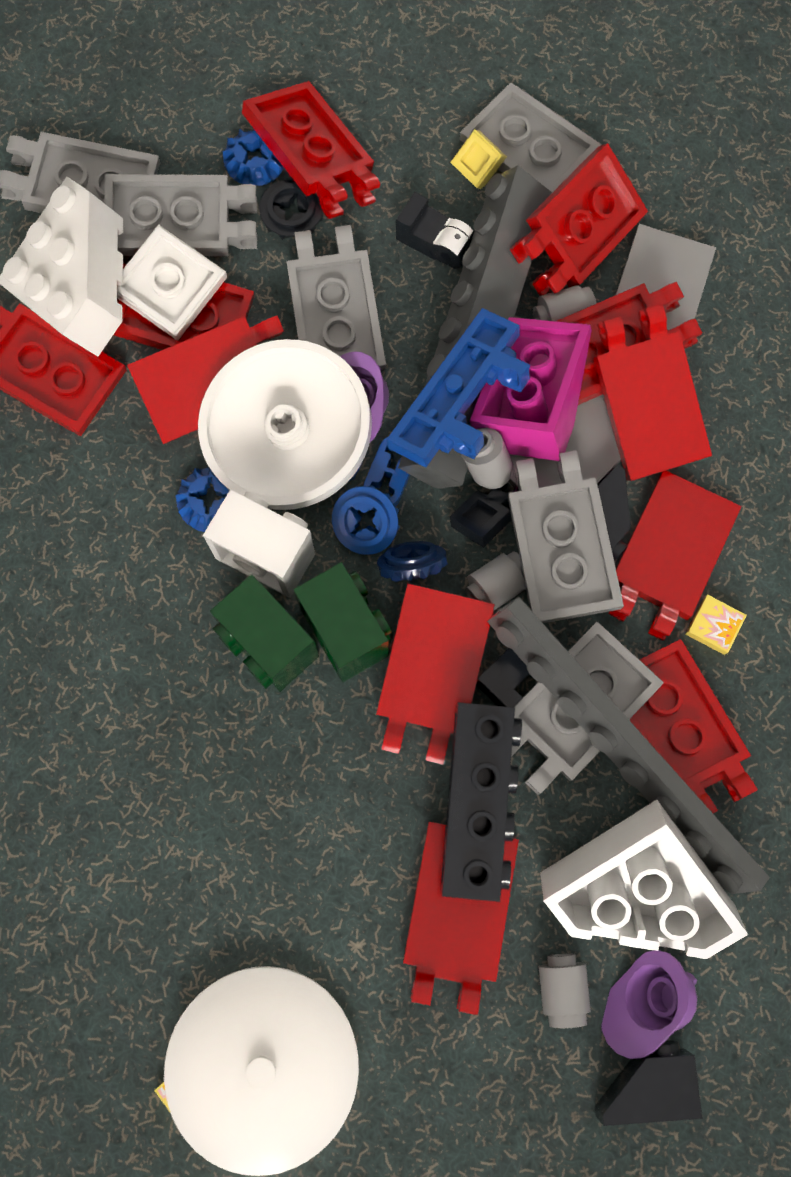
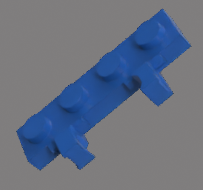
(438, 412)

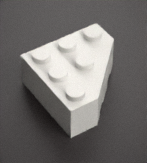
(71, 267)
(643, 889)

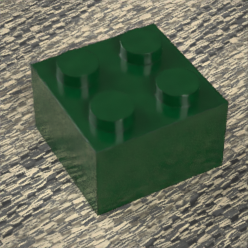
(342, 621)
(265, 632)

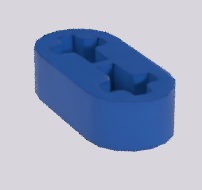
(380, 470)

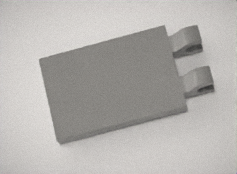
(532, 137)
(63, 156)
(185, 205)
(667, 258)
(335, 297)
(591, 438)
(563, 543)
(559, 735)

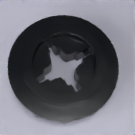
(282, 196)

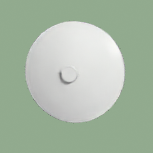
(285, 423)
(261, 1071)

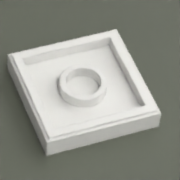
(169, 282)

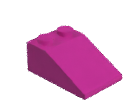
(544, 413)

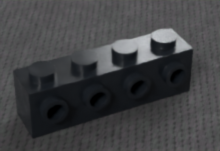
(479, 801)

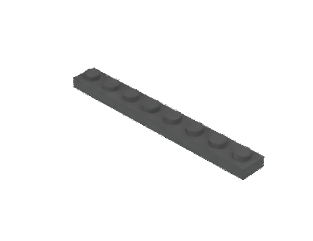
(626, 747)

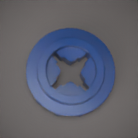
(254, 171)
(194, 510)
(346, 520)

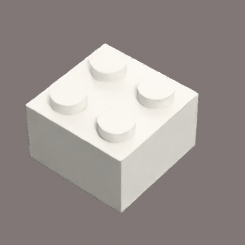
(261, 541)

